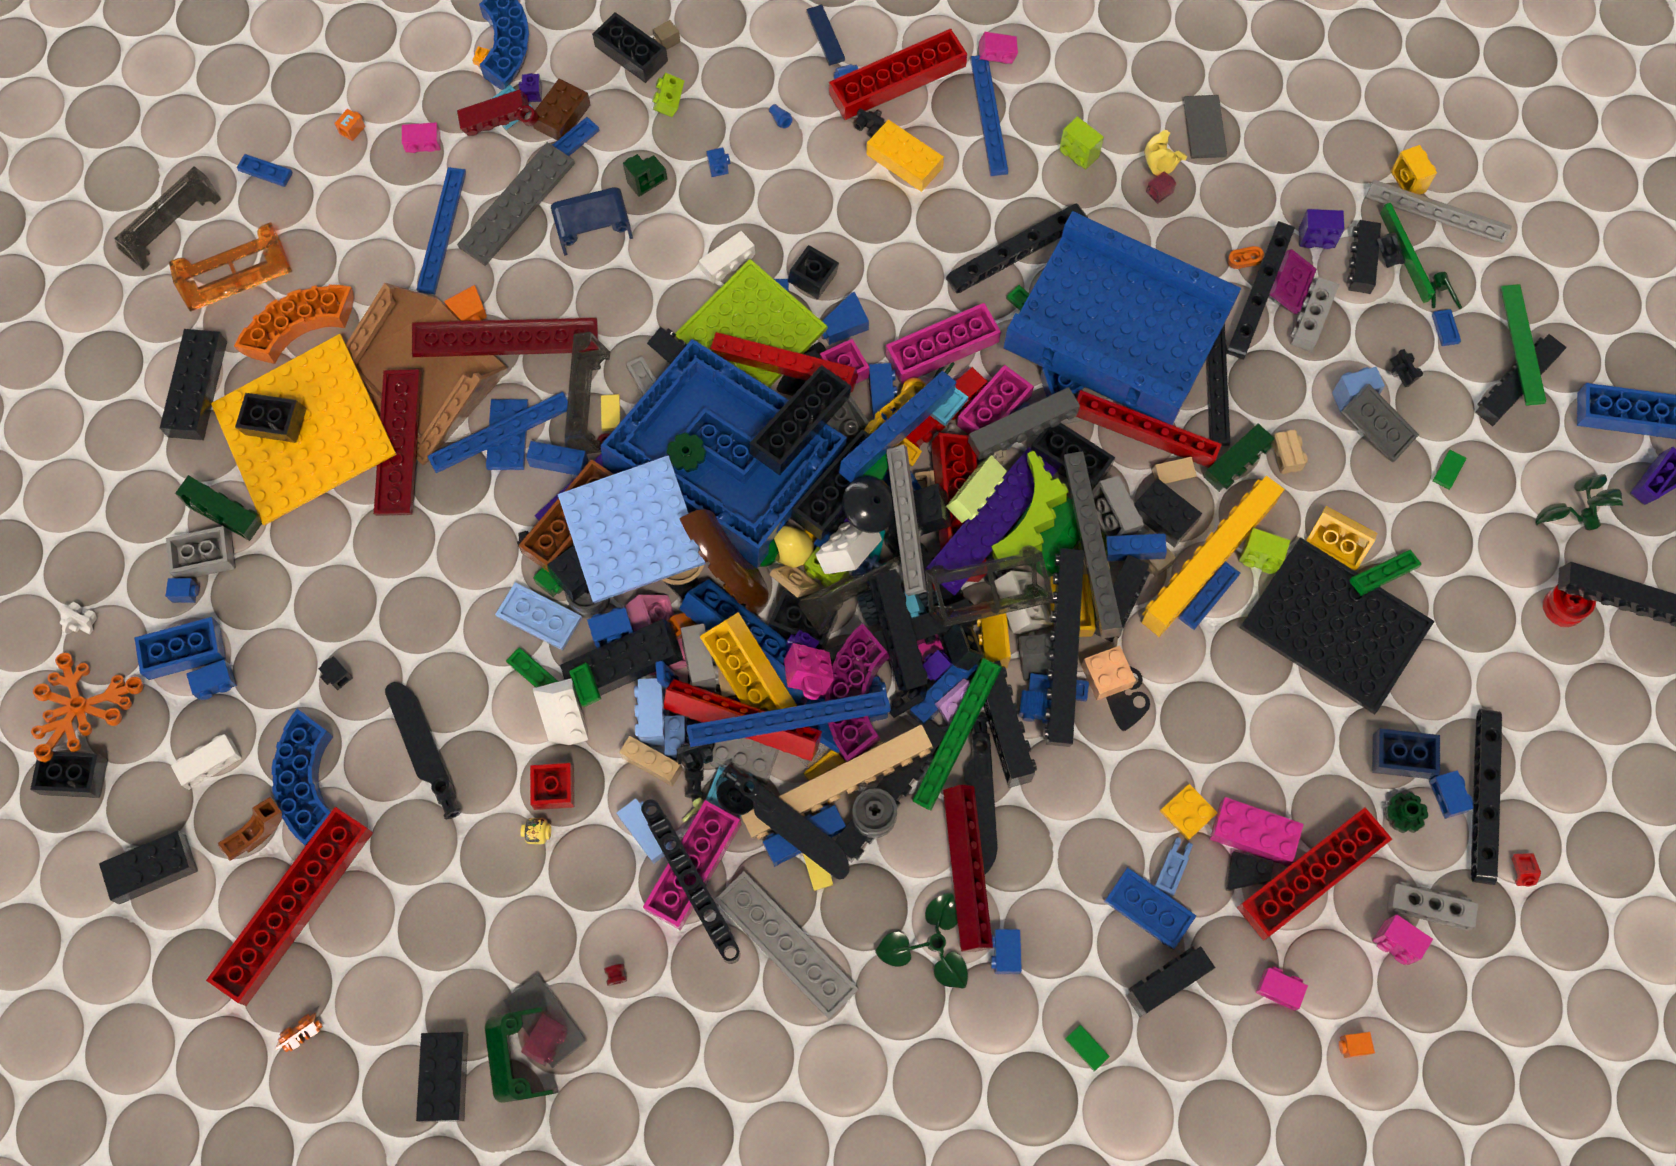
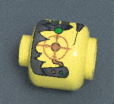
(536, 831)

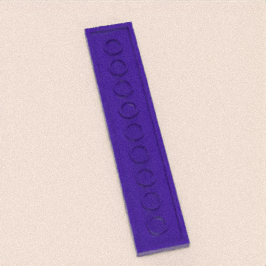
(1003, 508)

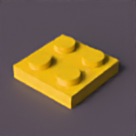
(1188, 812)

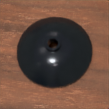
(861, 508)

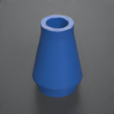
(781, 116)

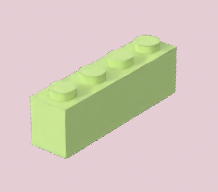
(977, 489)

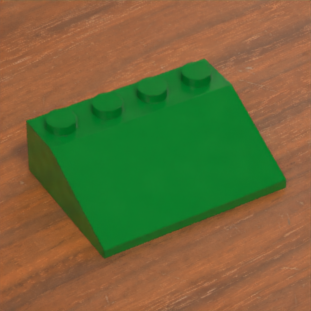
(1062, 535)

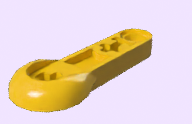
(907, 392)

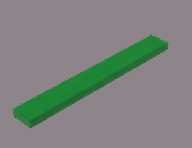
(1523, 345)
(957, 734)

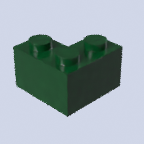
(644, 174)

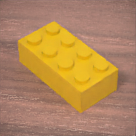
(905, 155)

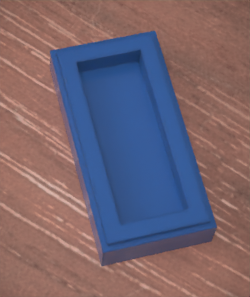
(1446, 327)

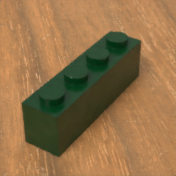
(1239, 457)

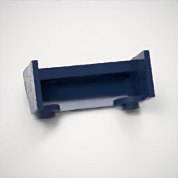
(590, 213)

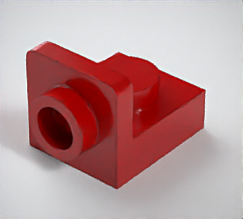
(1527, 869)

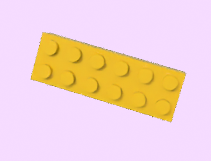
(746, 665)

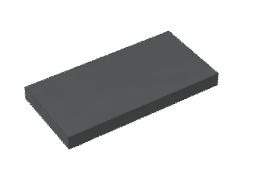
(1205, 126)
(1380, 422)
(535, 995)

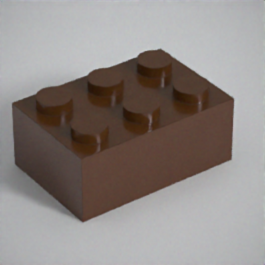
(561, 109)

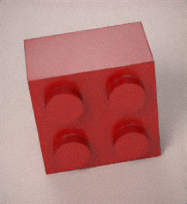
(552, 786)

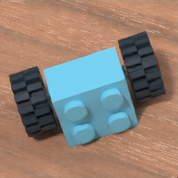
(915, 604)

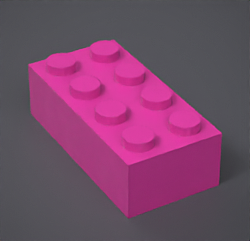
(996, 400)
(1256, 831)

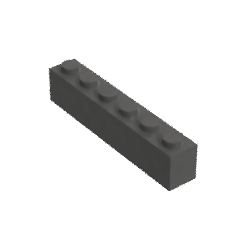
(1024, 423)

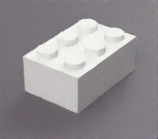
(846, 549)

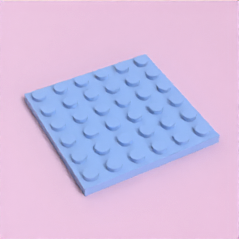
(630, 529)

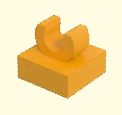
(480, 55)

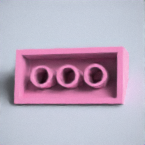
(649, 609)

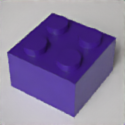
(1321, 228)

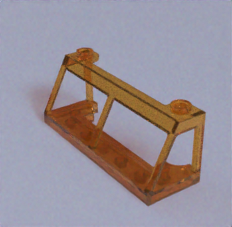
(197, 297)

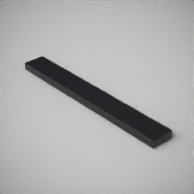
(1218, 391)

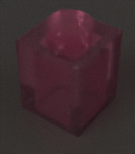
(1161, 187)

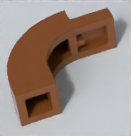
(261, 825)

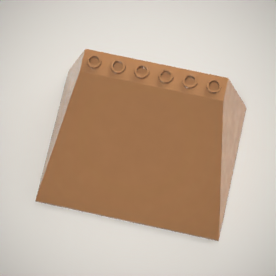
(448, 384)

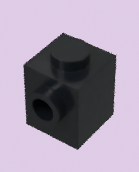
(334, 673)

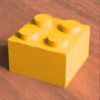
(1414, 170)

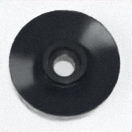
(732, 799)

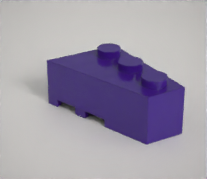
(1658, 479)

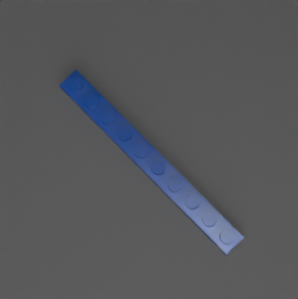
(788, 718)

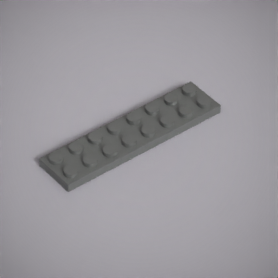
(516, 203)

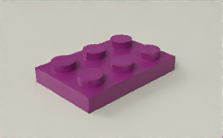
(1293, 281)

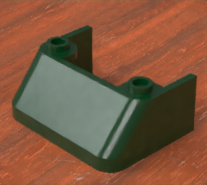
(504, 1085)

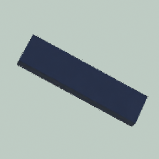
(825, 35)

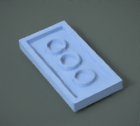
(538, 616)

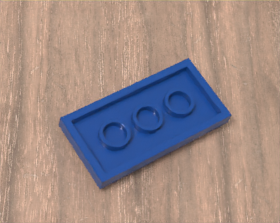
(510, 453)
(1150, 908)

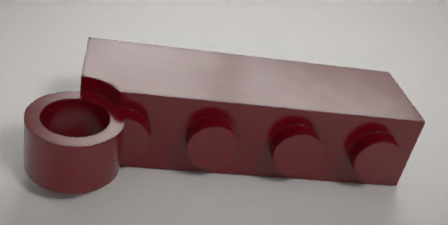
(496, 112)

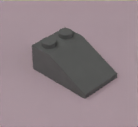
(849, 420)

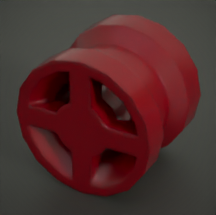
(615, 974)

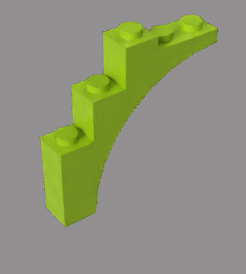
(1040, 515)

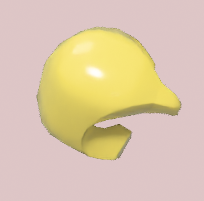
(1159, 157)
(793, 546)

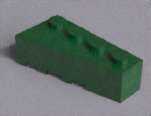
(218, 508)

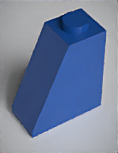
(845, 320)

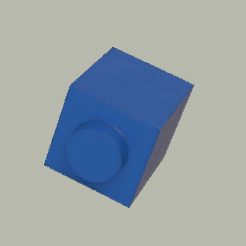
(181, 590)

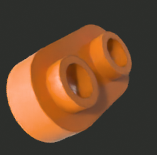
(1244, 257)

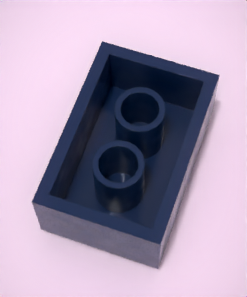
(1406, 754)

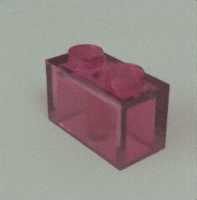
(544, 1040)

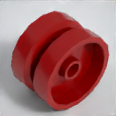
(1566, 609)

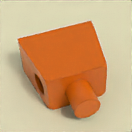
(467, 305)

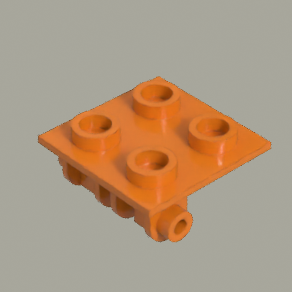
(289, 1036)

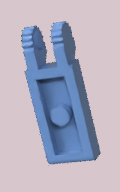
(1173, 868)

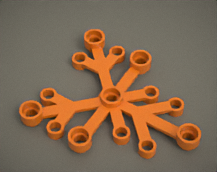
(111, 694)

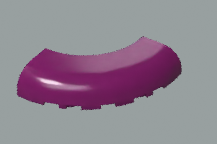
(853, 675)

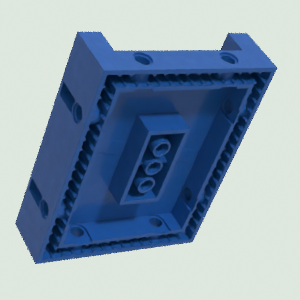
(1122, 318)
(727, 411)

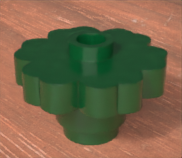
(686, 452)
(1406, 812)

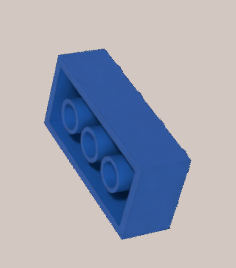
(179, 648)

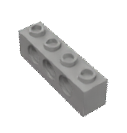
(1326, 292)
(1399, 903)

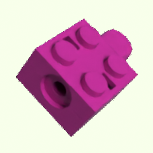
(808, 670)

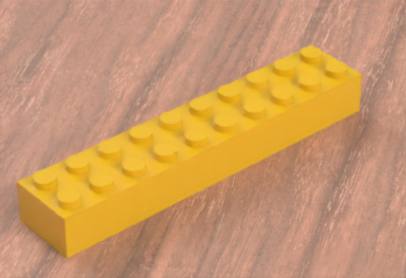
(1211, 556)

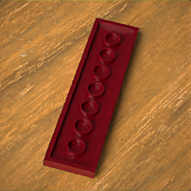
(400, 419)

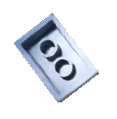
(650, 712)

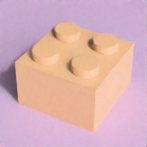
(1108, 673)

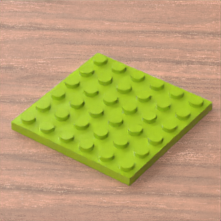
(755, 310)

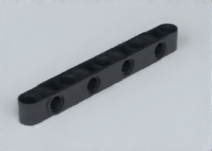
(1013, 250)
(1260, 290)
(1486, 797)
(696, 893)

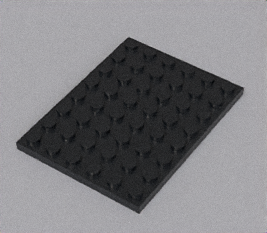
(1332, 631)

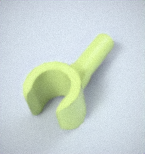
(697, 804)

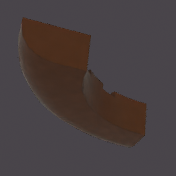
(725, 561)

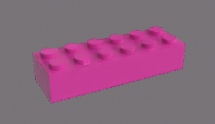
(943, 343)
(706, 845)

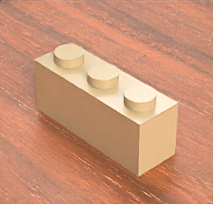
(651, 761)

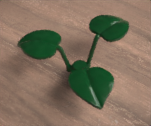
(1589, 515)
(951, 969)

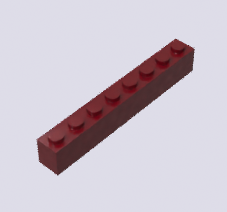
(967, 869)

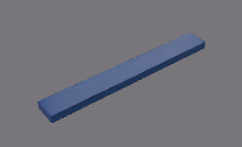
(989, 116)
(441, 231)
(498, 432)

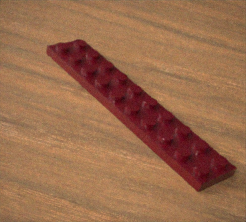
(499, 337)

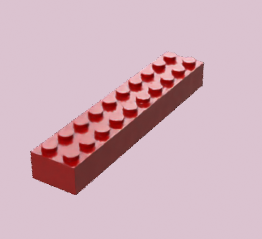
(289, 907)

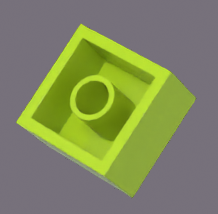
(1081, 143)
(1264, 551)

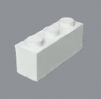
(727, 257)
(206, 761)

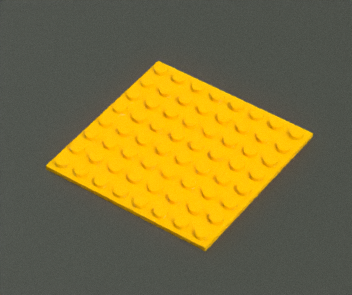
(336, 439)

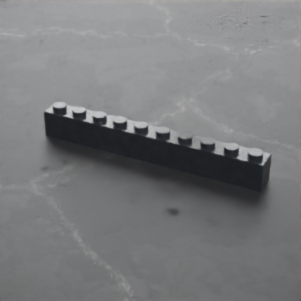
(1065, 648)

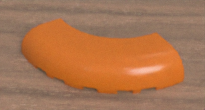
(293, 317)

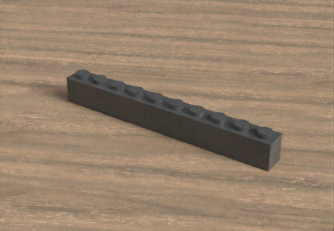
(1093, 545)

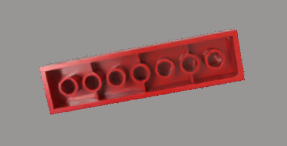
(898, 74)
(952, 466)
(1314, 873)

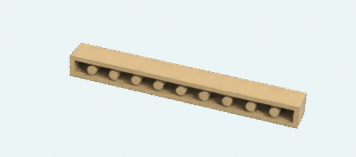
(849, 776)

